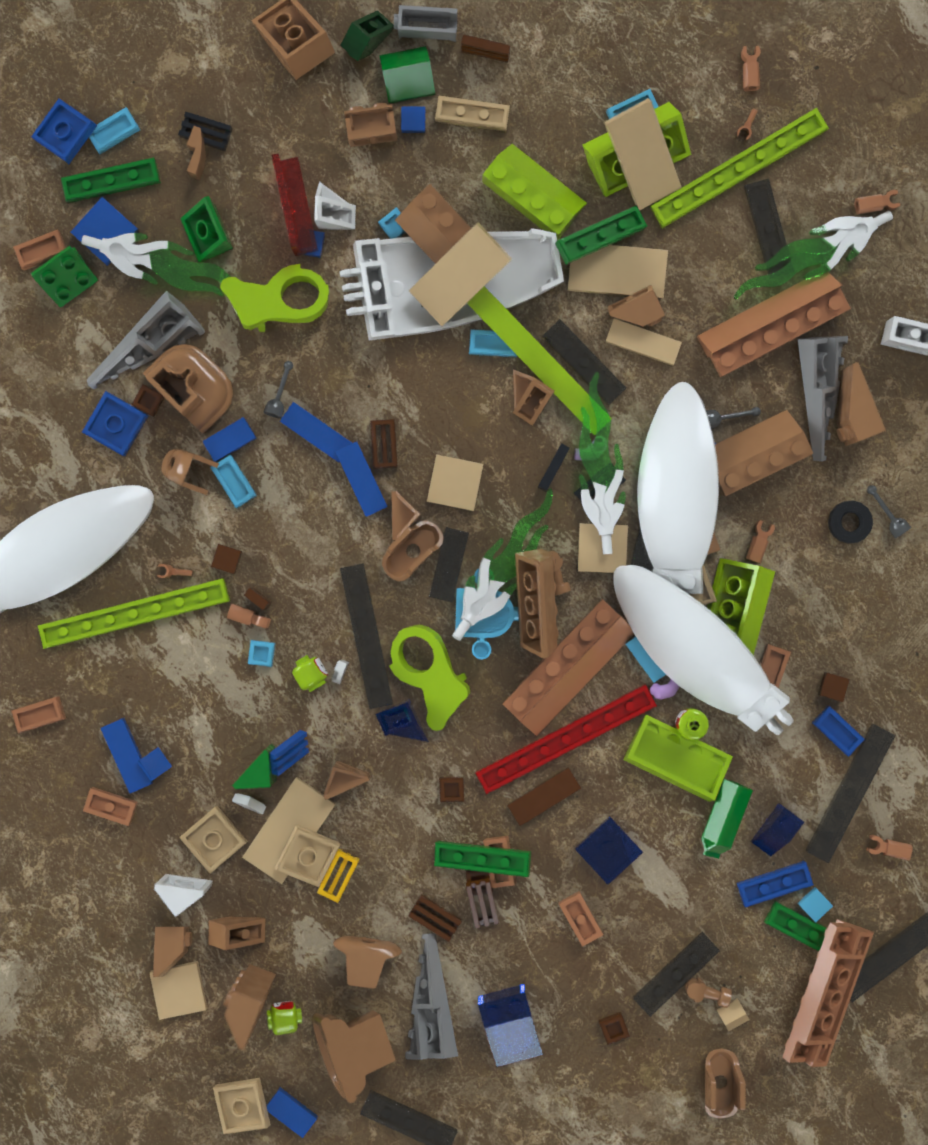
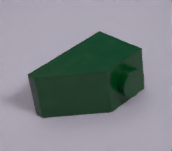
(366, 35)

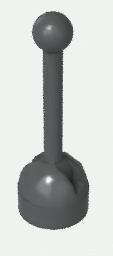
(275, 407)
(715, 417)
(898, 525)

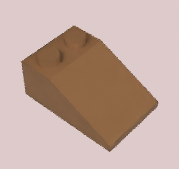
(294, 37)
(856, 408)

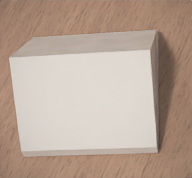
(181, 891)

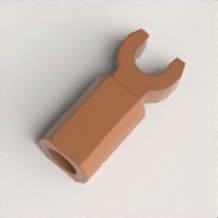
(751, 73)
(875, 203)
(759, 543)
(247, 616)
(891, 848)

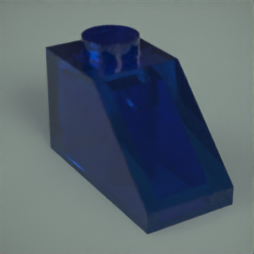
(777, 830)

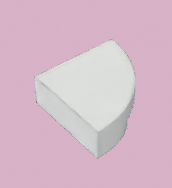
(340, 669)
(249, 803)

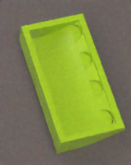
(678, 760)

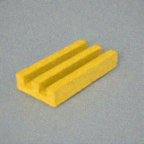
(347, 857)

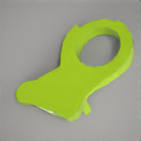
(263, 303)
(440, 685)

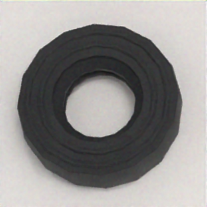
(862, 513)

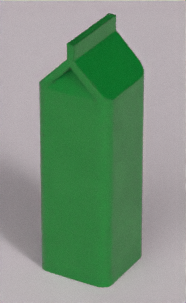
(725, 818)

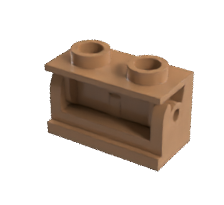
(370, 125)

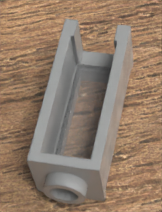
(426, 22)

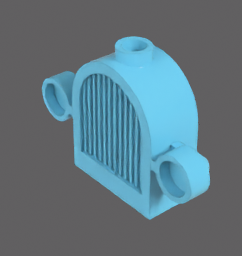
(488, 627)

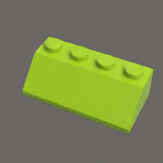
(604, 161)
(533, 191)
(742, 598)

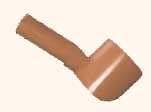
(747, 126)
(173, 571)

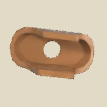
(181, 466)
(398, 563)
(365, 958)
(727, 1100)

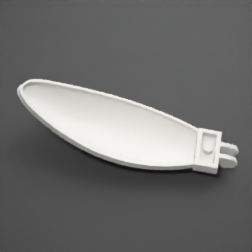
(679, 489)
(68, 542)
(698, 649)

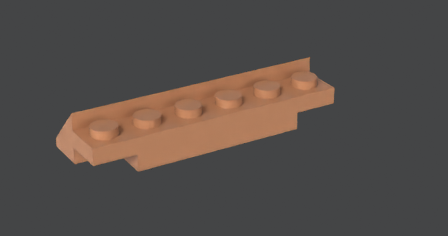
(773, 323)
(569, 667)
(827, 994)

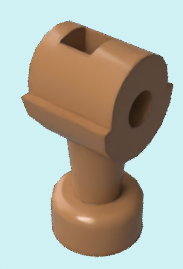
(561, 586)
(698, 991)

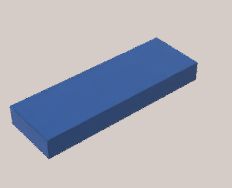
(314, 430)
(361, 478)
(125, 754)
(775, 884)

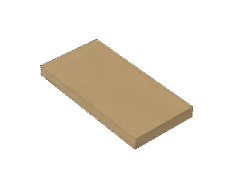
(643, 154)
(619, 271)
(460, 274)
(299, 806)

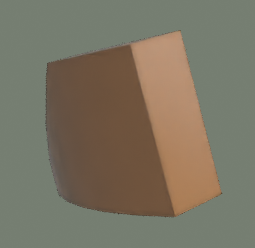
(196, 144)

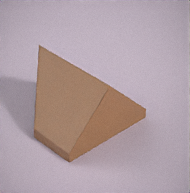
(529, 396)
(402, 515)
(344, 778)

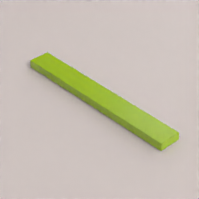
(739, 168)
(533, 354)
(134, 613)

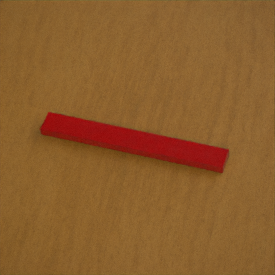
(566, 739)

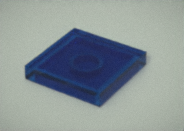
(608, 850)

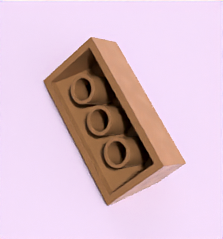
(432, 223)
(760, 452)
(537, 601)
(247, 1001)

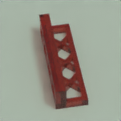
(295, 205)

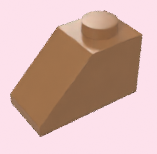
(638, 308)
(236, 932)
(169, 948)

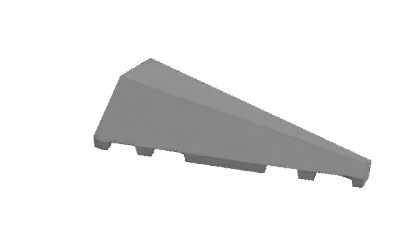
(159, 329)
(819, 366)
(432, 1025)

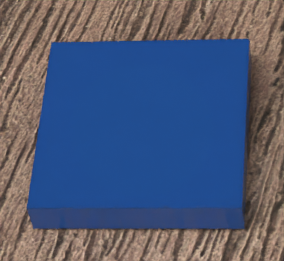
(64, 131)
(101, 223)
(115, 423)

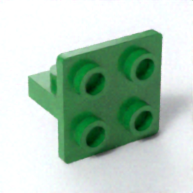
(64, 276)

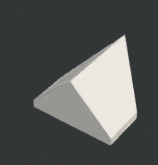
(332, 210)

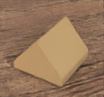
(733, 1015)

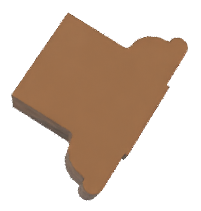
(196, 380)
(352, 1050)

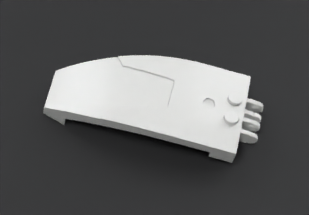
(395, 265)

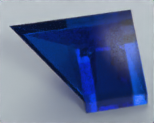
(401, 721)

